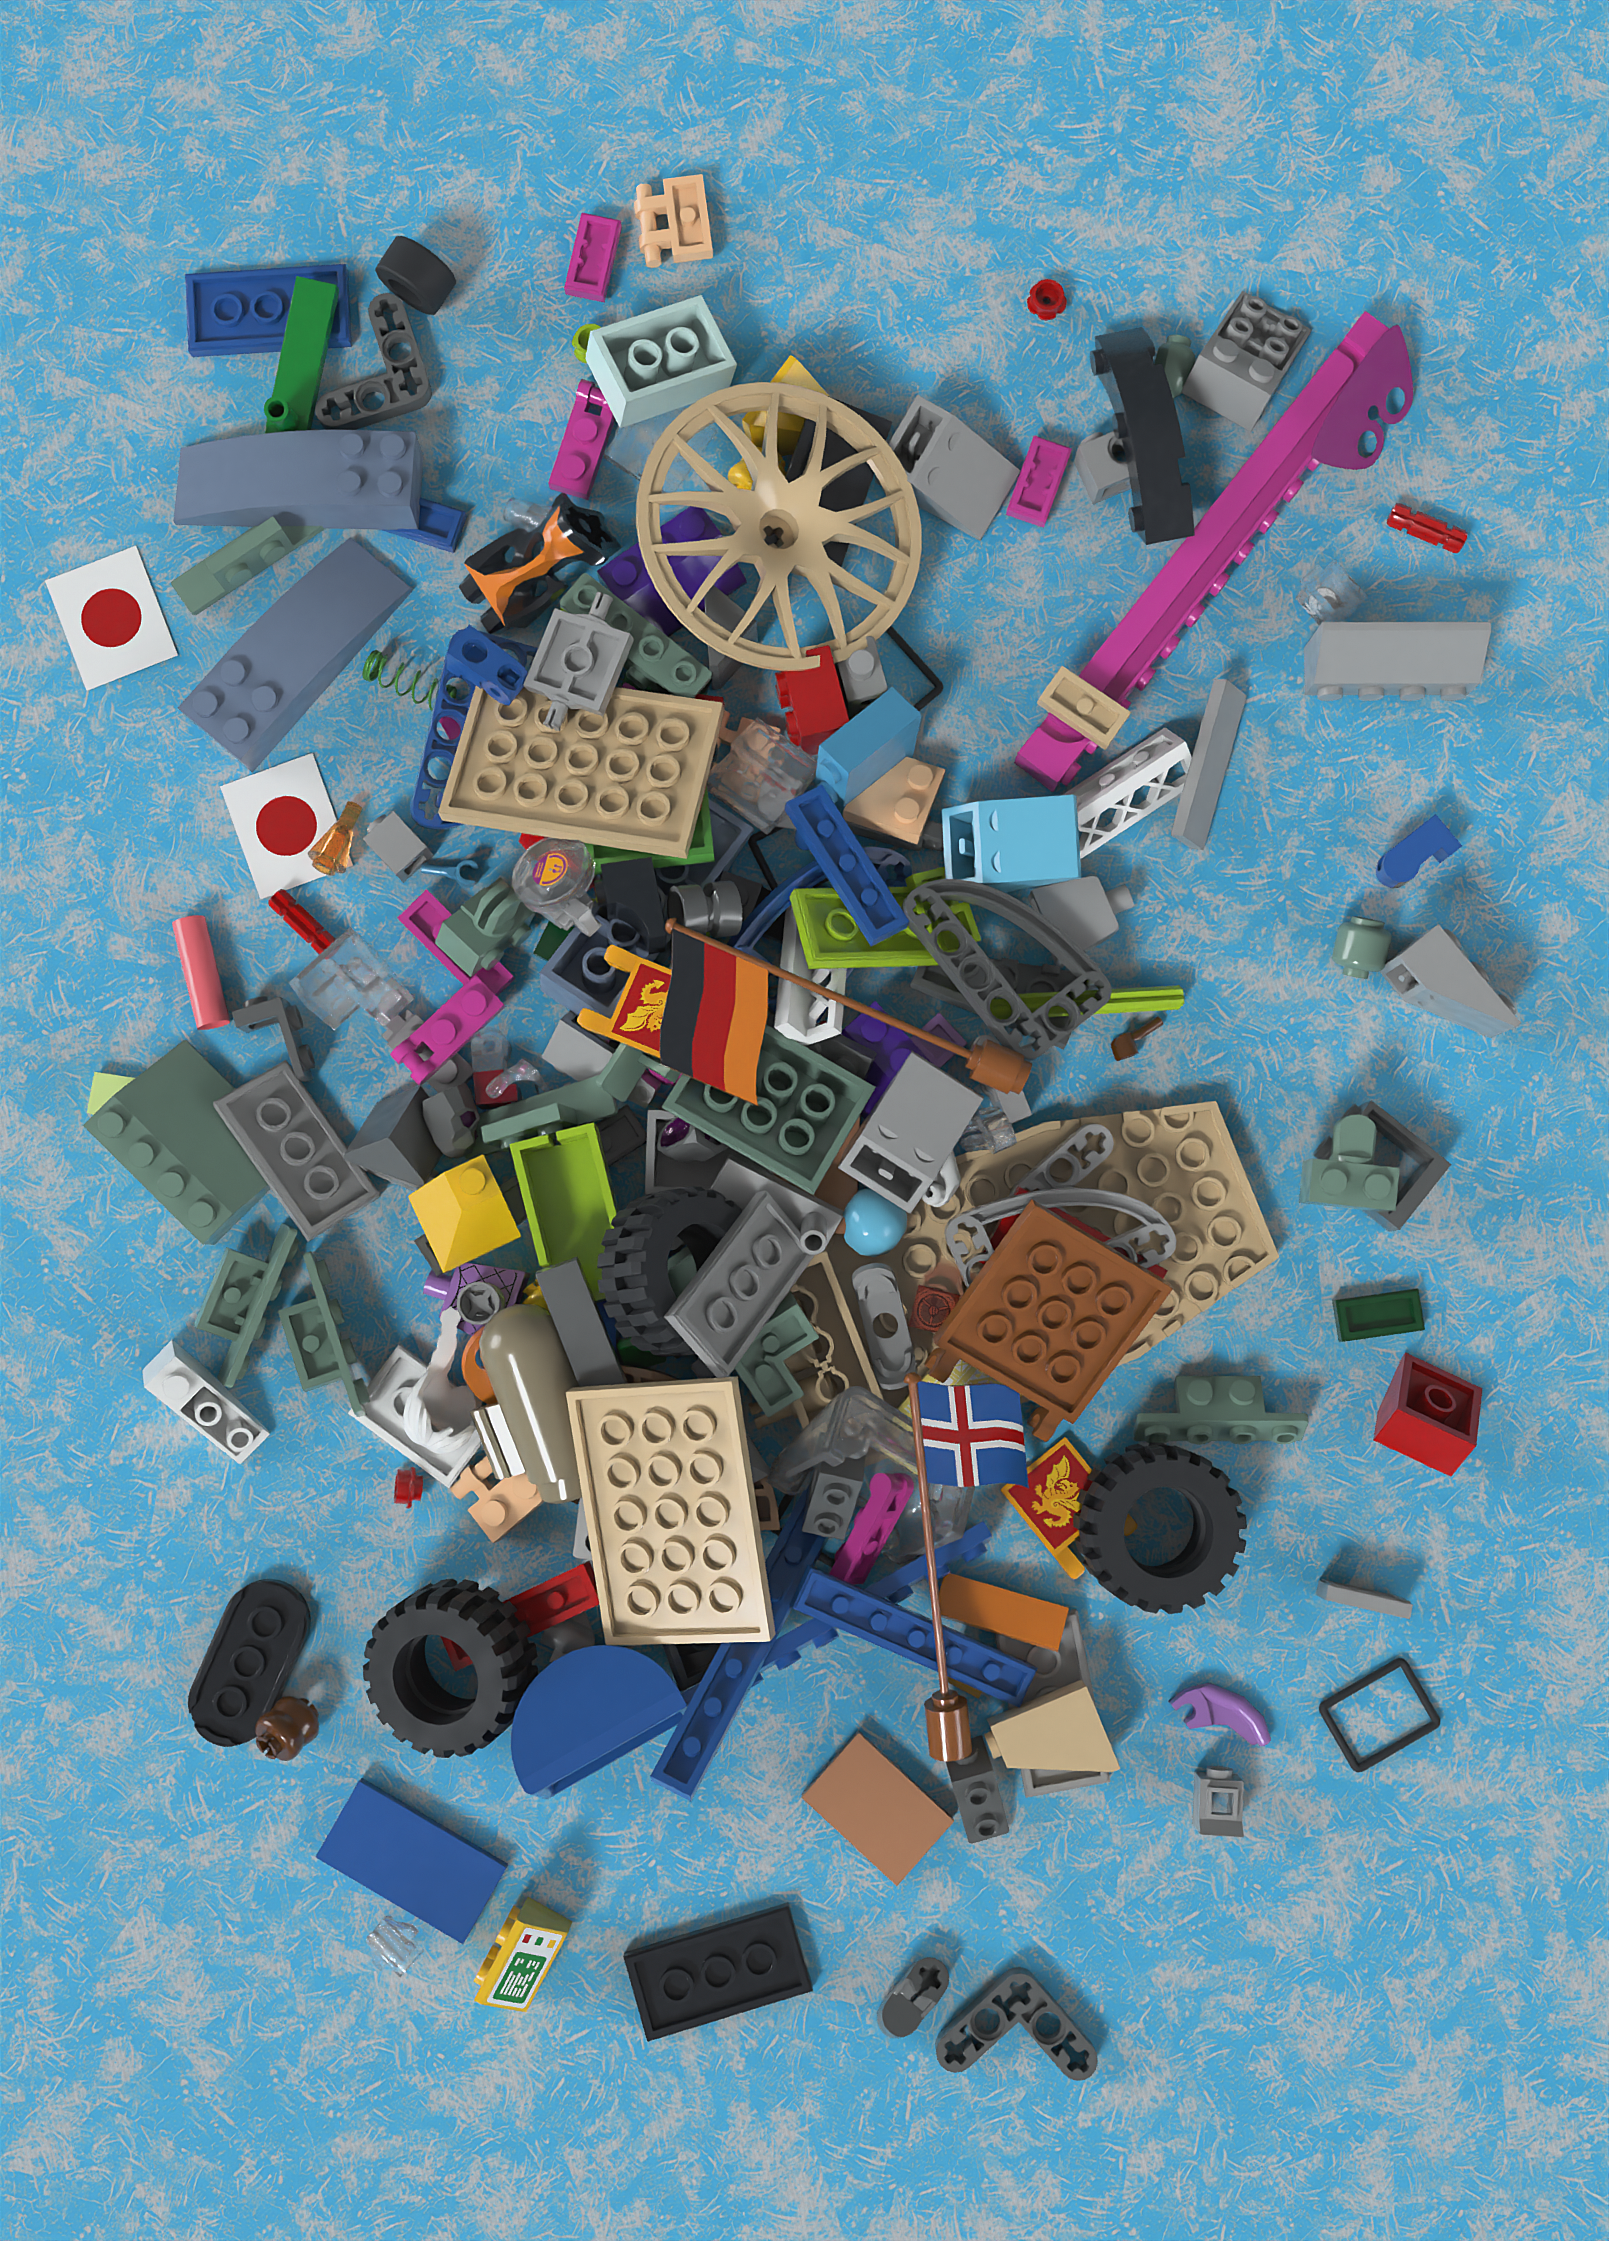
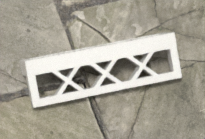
(1116, 782)
(799, 1007)

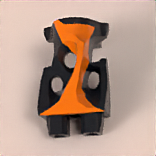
(568, 537)

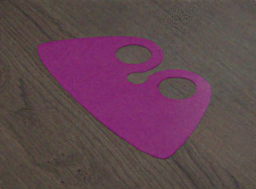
(1378, 373)

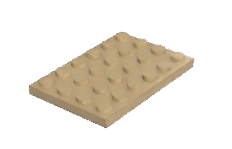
(600, 779)
(671, 1512)

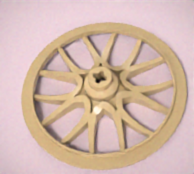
(782, 510)

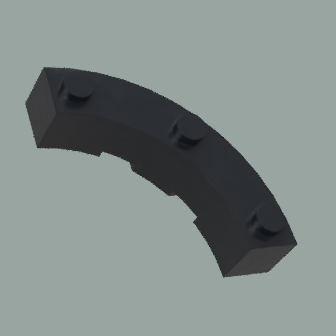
(1149, 433)

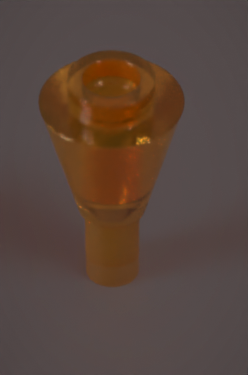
(333, 848)

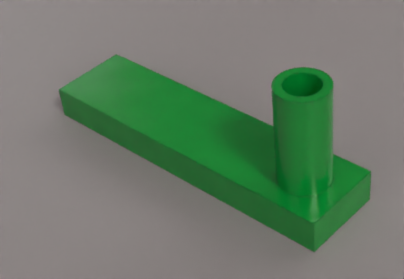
(302, 356)

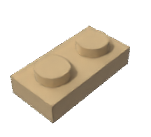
(1083, 707)

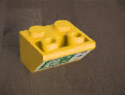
(528, 1948)

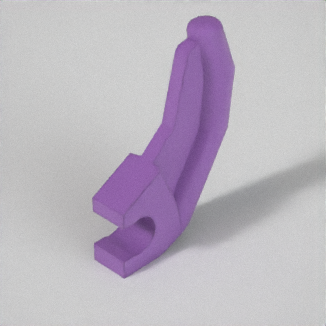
(1223, 1707)

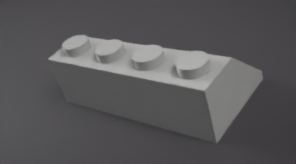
(1395, 659)

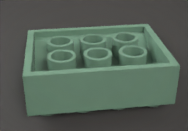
(800, 1113)
(179, 1144)

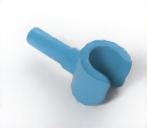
(452, 871)

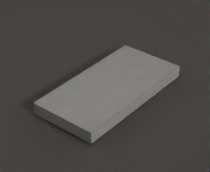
(296, 1150)
(740, 1285)
(1053, 1673)

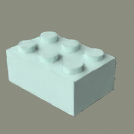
(660, 360)

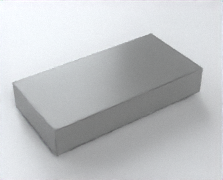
(1364, 1598)

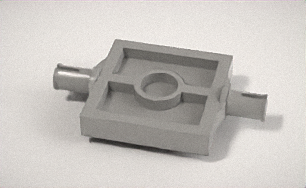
(578, 661)

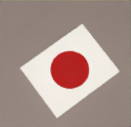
(111, 618)
(278, 822)

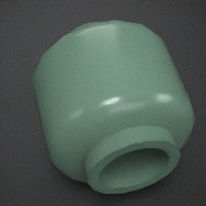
(1361, 946)

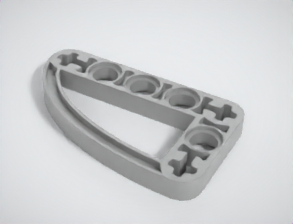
(1061, 1197)

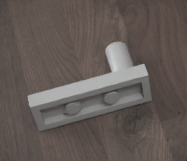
(811, 1215)

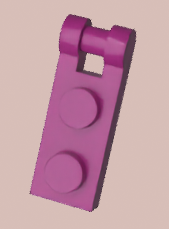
(582, 443)
(448, 1029)
(872, 1526)

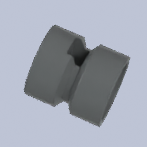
(710, 910)

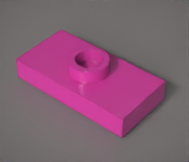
(593, 257)
(1038, 481)

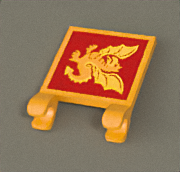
(640, 1007)
(1051, 1502)

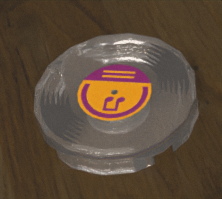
(552, 874)

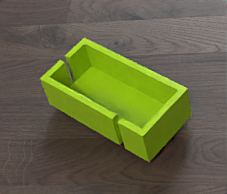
(567, 1197)

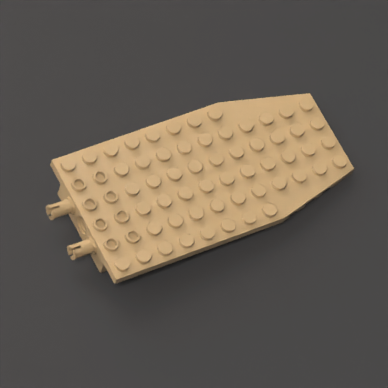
(1165, 1157)

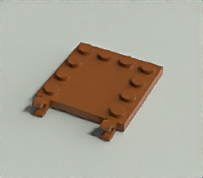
(1049, 1316)

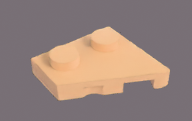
(898, 800)

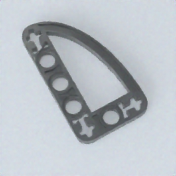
(995, 984)

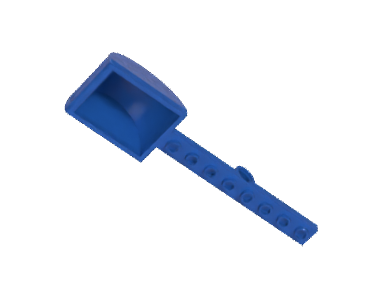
(614, 1699)

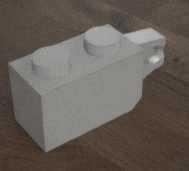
(585, 1055)

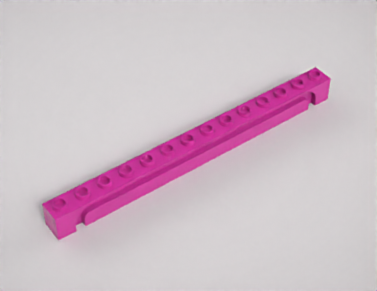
(1203, 559)

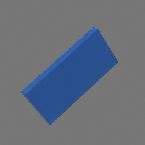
(251, 309)
(411, 1860)

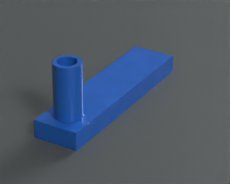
(845, 864)

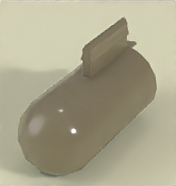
(531, 1420)

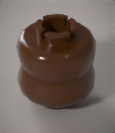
(287, 1728)

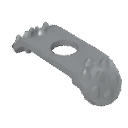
(877, 1294)

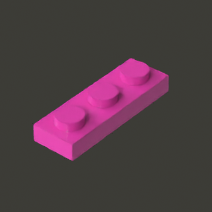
(424, 921)

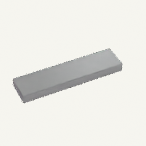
(1208, 764)

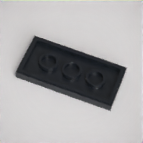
(848, 489)
(718, 1971)

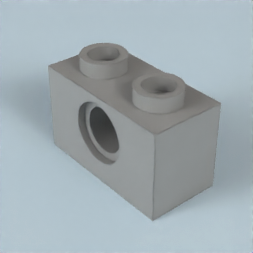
(1098, 468)

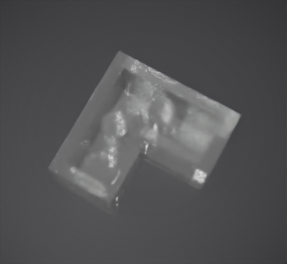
(351, 977)

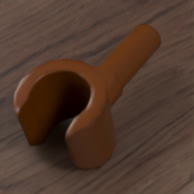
(1124, 1045)

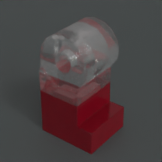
(489, 1059)

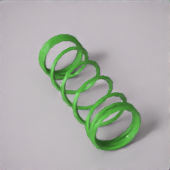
(377, 669)

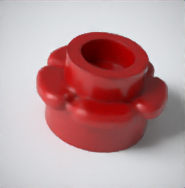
(1046, 289)
(407, 1487)

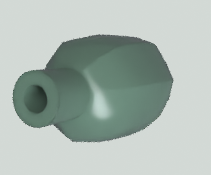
(1177, 361)

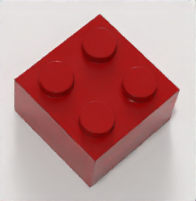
(812, 701)

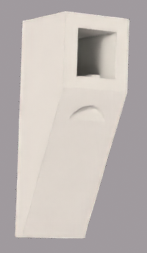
(203, 1402)

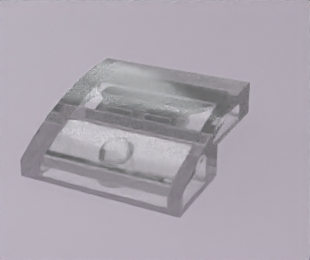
(635, 442)
(761, 775)

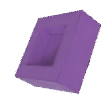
(942, 1028)

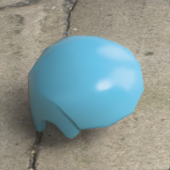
(873, 1223)

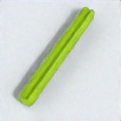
(1121, 1001)

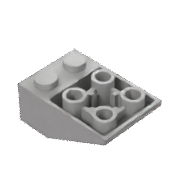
(1245, 360)
(951, 468)
(1444, 982)
(910, 1132)

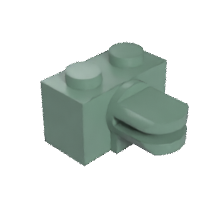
(485, 928)
(1349, 1174)

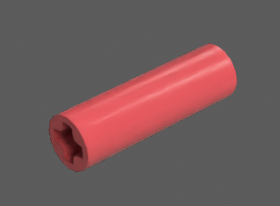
(201, 972)

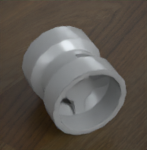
(474, 1300)

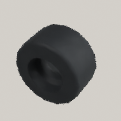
(415, 275)

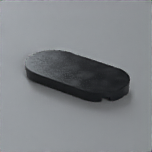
(248, 1661)

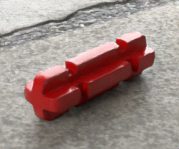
(1427, 528)
(301, 921)

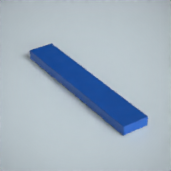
(911, 1635)

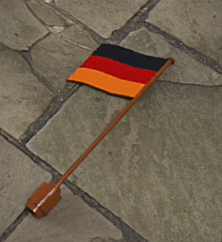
(720, 1015)

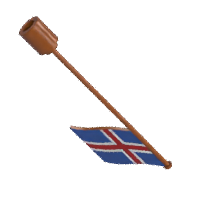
(960, 1440)

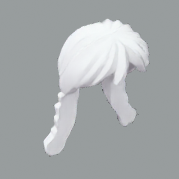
(434, 1411)

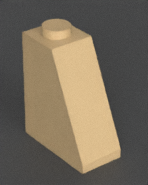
(1053, 1733)

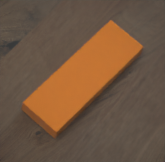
(1002, 1611)

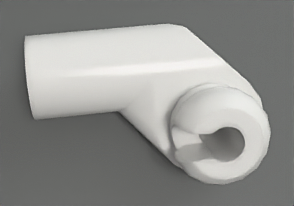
(944, 1184)

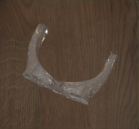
(520, 1071)

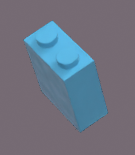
(867, 747)

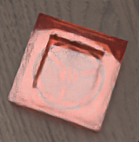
(931, 1308)

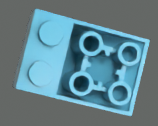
(1013, 842)

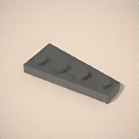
(1020, 976)

